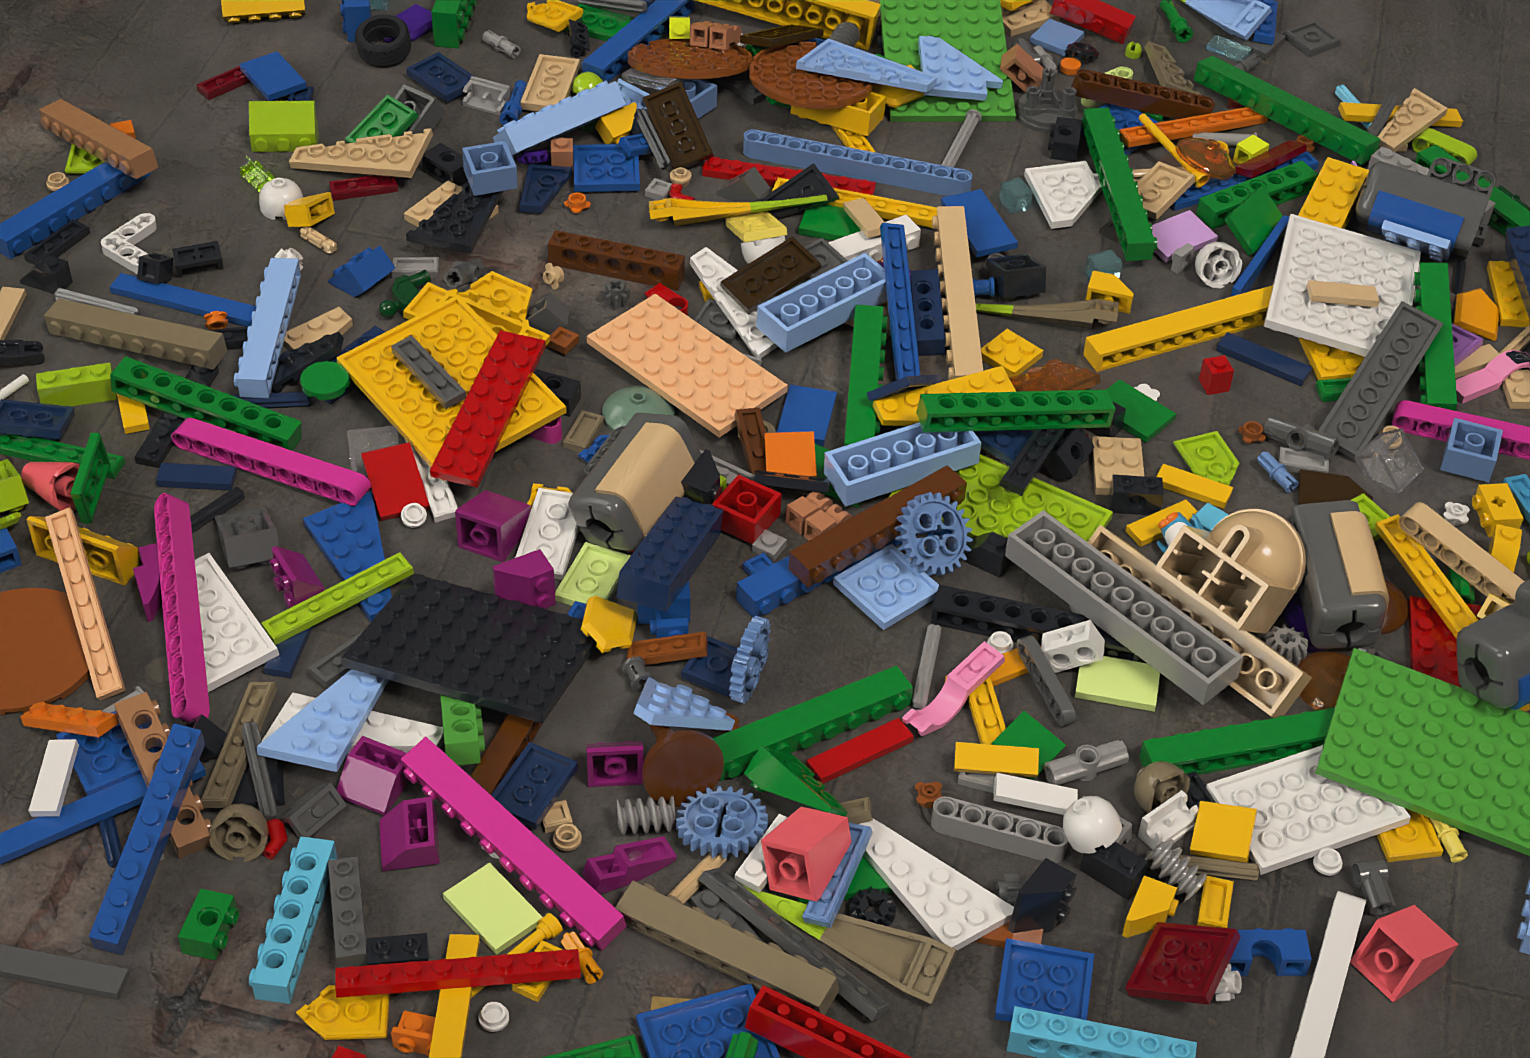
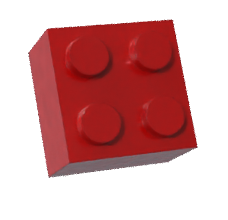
(748, 508)

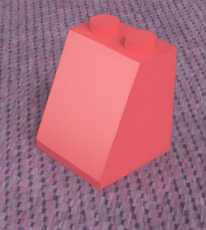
(805, 852)
(1402, 951)

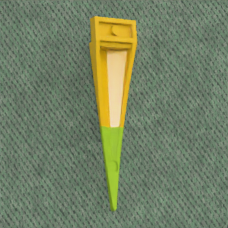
(698, 211)

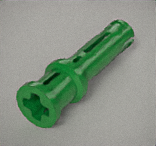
(1177, 23)

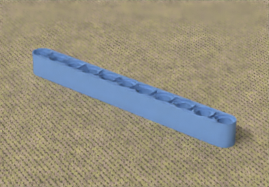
(856, 163)

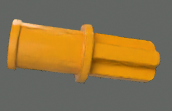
(587, 963)

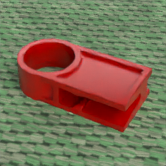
(669, 296)

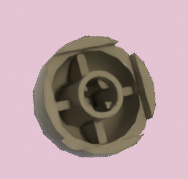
(1158, 784)
(239, 832)

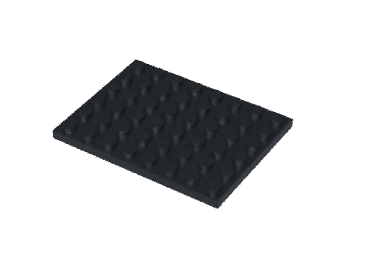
(473, 647)

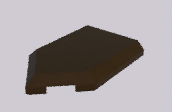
(1326, 487)

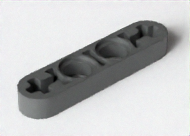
(1046, 681)

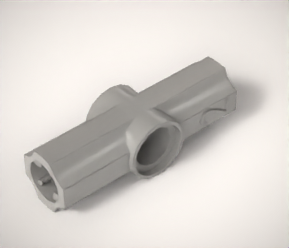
(1086, 762)

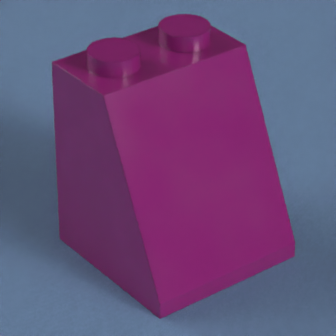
(491, 524)

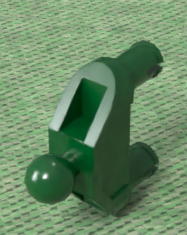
(403, 293)

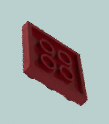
(1183, 963)

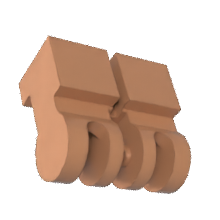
(714, 35)
(814, 515)

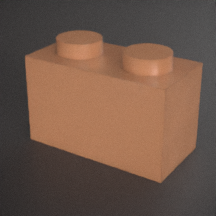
(1021, 68)

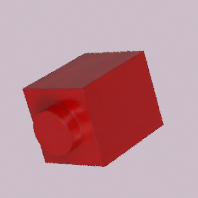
(1216, 375)

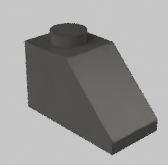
(745, 187)
(548, 314)

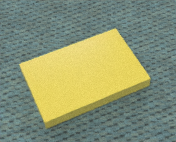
(755, 226)

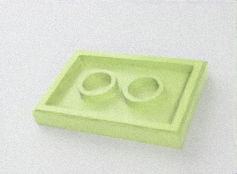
(591, 574)
(1119, 683)
(492, 908)

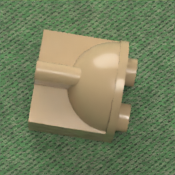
(1240, 568)

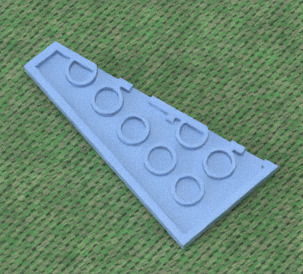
(852, 63)
(328, 725)

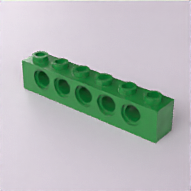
(1280, 184)

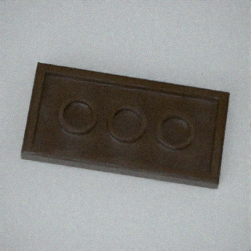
(781, 35)
(678, 126)
(770, 275)

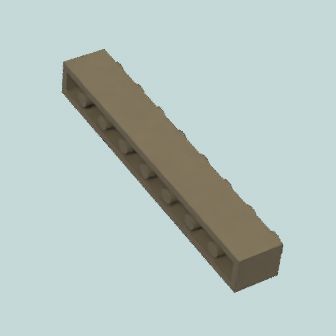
(136, 333)
(726, 948)

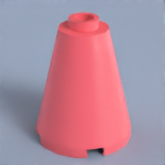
(52, 481)

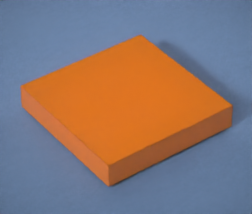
(791, 453)

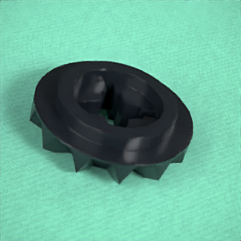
(1082, 51)
(860, 904)

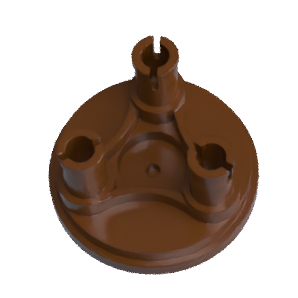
(681, 764)

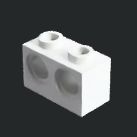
(1073, 646)

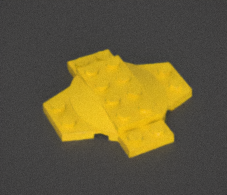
(493, 298)

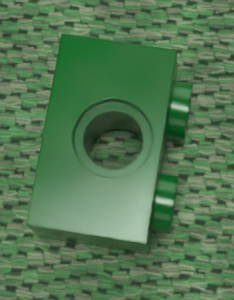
(197, 936)

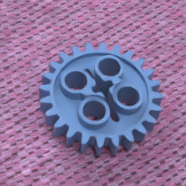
(929, 510)
(750, 659)
(702, 817)

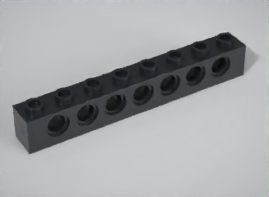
(988, 614)

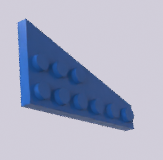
(351, 544)

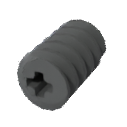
(846, 33)

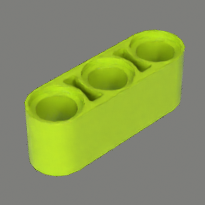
(1461, 151)

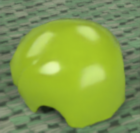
(585, 81)

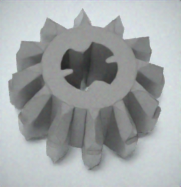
(1287, 643)

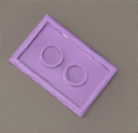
(1180, 230)

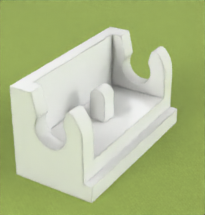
(1168, 821)

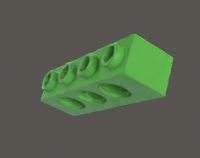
(462, 730)

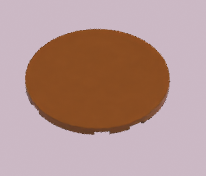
(684, 61)
(776, 76)
(38, 649)

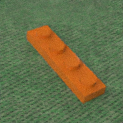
(69, 719)

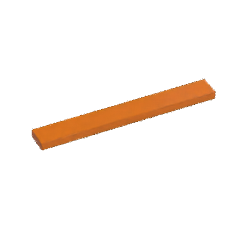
(1192, 125)

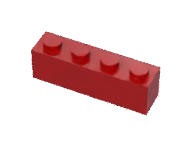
(1096, 17)

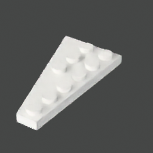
(712, 271)
(230, 631)
(381, 727)
(938, 896)

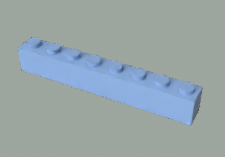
(268, 328)

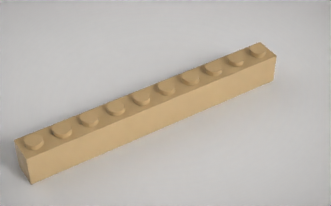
(958, 292)

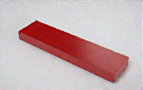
(860, 750)

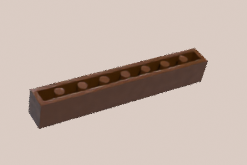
(867, 530)

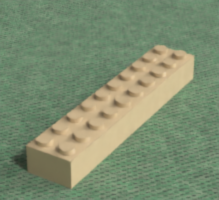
(1264, 675)

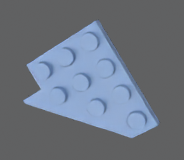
(956, 72)
(679, 707)

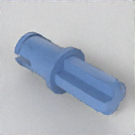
(1277, 471)

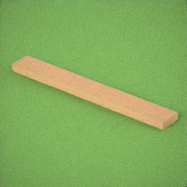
(85, 604)

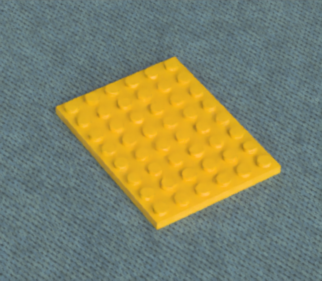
(460, 345)

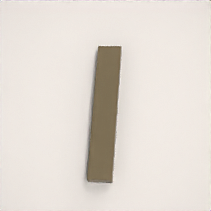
(233, 756)

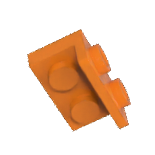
(413, 1033)

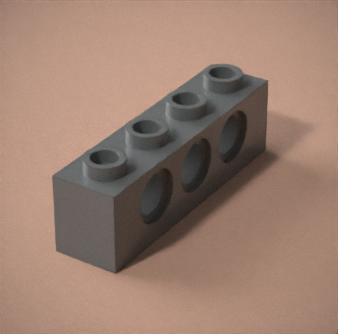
(348, 912)

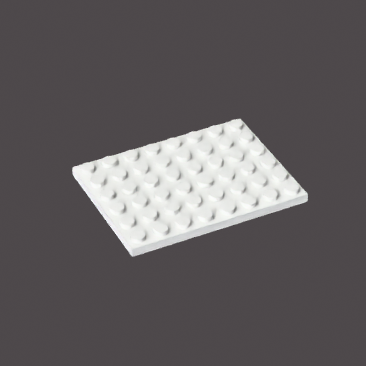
(1339, 256)

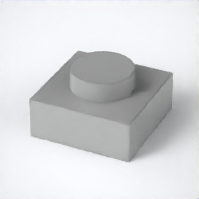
(1182, 258)
(770, 544)

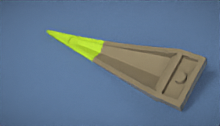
(1069, 313)
(898, 957)

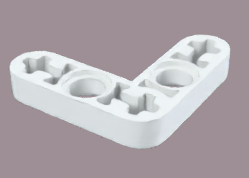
(140, 227)

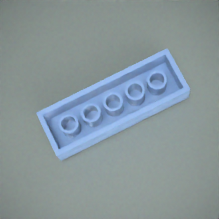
(560, 118)
(822, 302)
(896, 461)

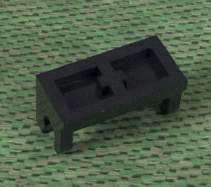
(197, 256)

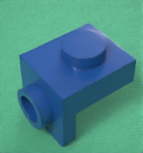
(667, 627)

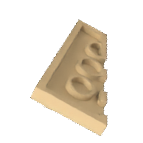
(1412, 119)

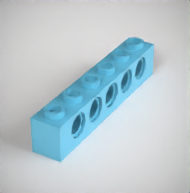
(308, 876)
(1060, 1036)

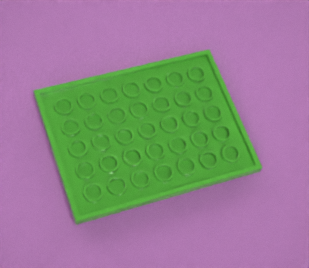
(966, 25)
(1431, 750)

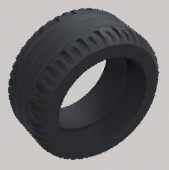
(386, 54)

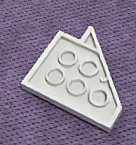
(1063, 191)

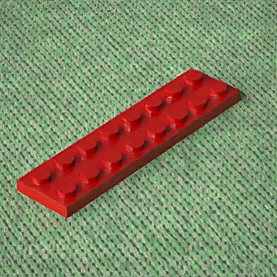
(488, 409)

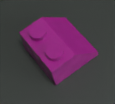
(526, 580)
(615, 763)

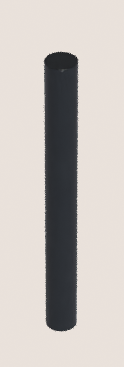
(1459, 281)

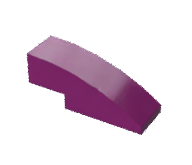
(148, 580)
(628, 864)

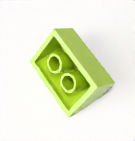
(282, 125)
(76, 385)

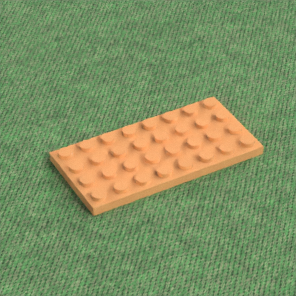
(686, 364)

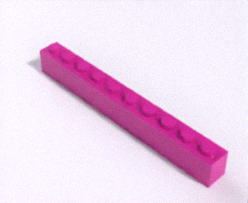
(514, 844)

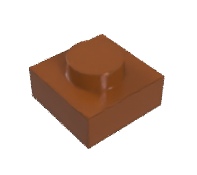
(563, 340)

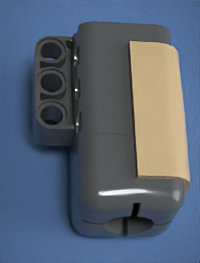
(633, 480)
(1343, 578)

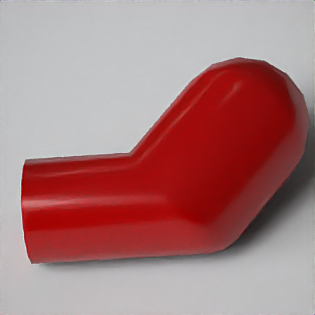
(675, 192)
(278, 838)

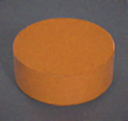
(1069, 66)

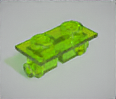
(255, 174)

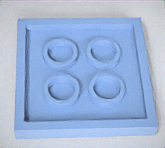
(1435, 246)
(886, 586)

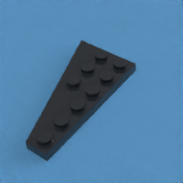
(456, 221)

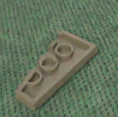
(1165, 69)

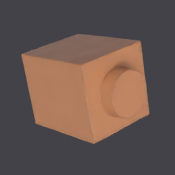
(562, 152)

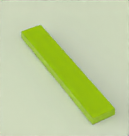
(337, 598)

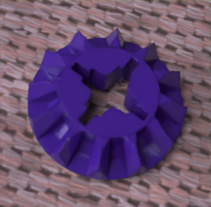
(534, 156)

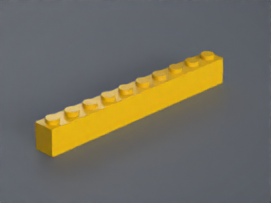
(1177, 330)

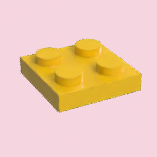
(1011, 352)

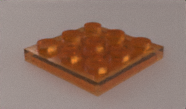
(1055, 377)

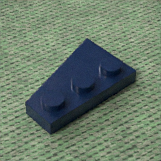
(542, 186)

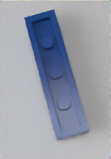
(1266, 31)

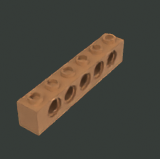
(140, 710)

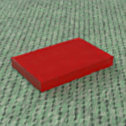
(394, 479)

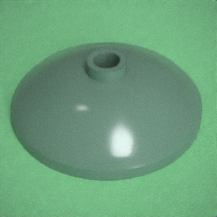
(630, 400)

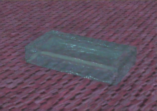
(1228, 48)

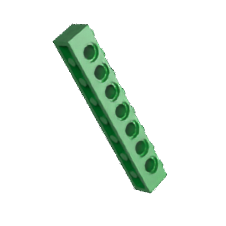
(197, 401)
(1015, 410)

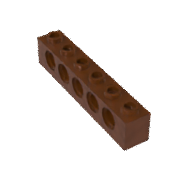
(616, 260)

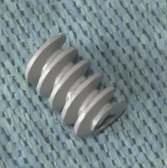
(646, 815)
(1176, 869)

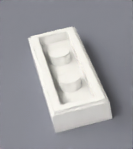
(53, 778)
(1033, 794)

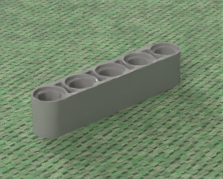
(999, 829)

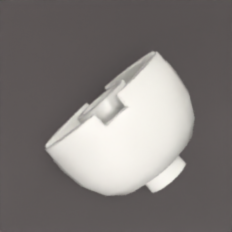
(275, 195)
(754, 249)
(1218, 264)
(1091, 824)

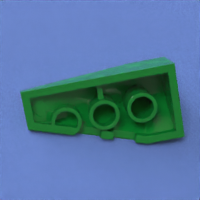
(790, 778)

